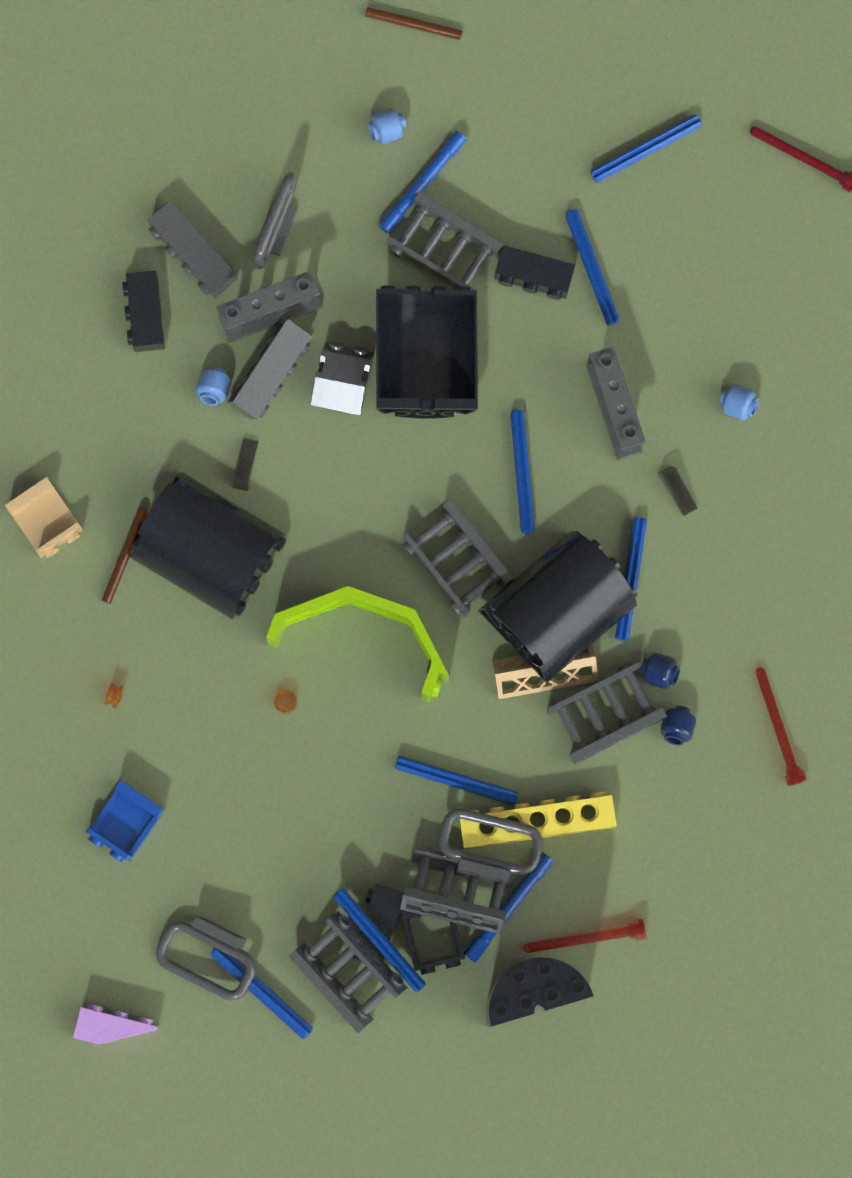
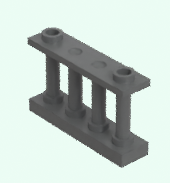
(446, 220)
(269, 306)
(615, 403)
(482, 555)
(627, 726)
(447, 908)
(324, 976)

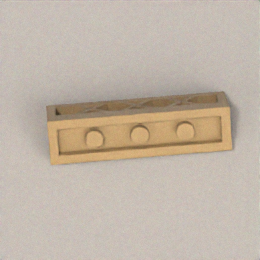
(518, 670)

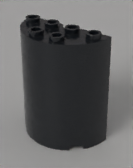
(426, 351)
(206, 545)
(561, 604)
(534, 983)

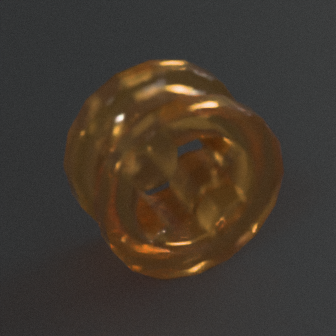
(114, 695)
(289, 695)

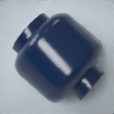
(660, 670)
(678, 725)

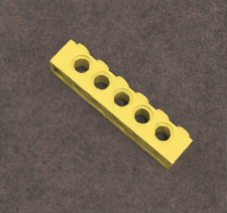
(603, 819)

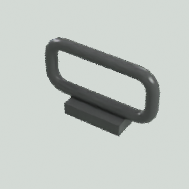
(277, 223)
(483, 866)
(216, 937)

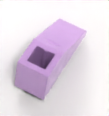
(103, 1028)

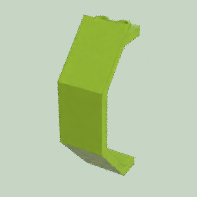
(377, 605)

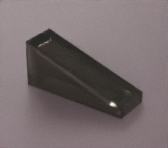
(245, 464)
(677, 490)

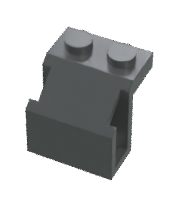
(342, 378)

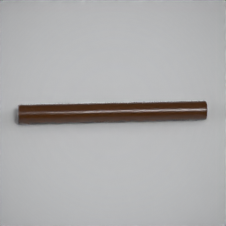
(413, 23)
(124, 556)

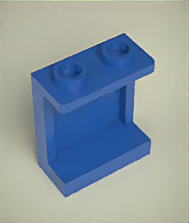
(124, 822)

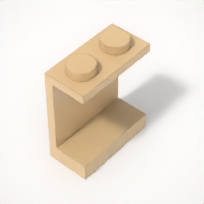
(44, 518)

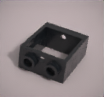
(429, 966)

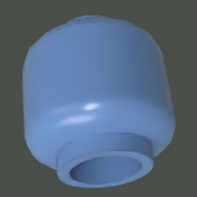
(386, 126)
(213, 386)
(739, 402)

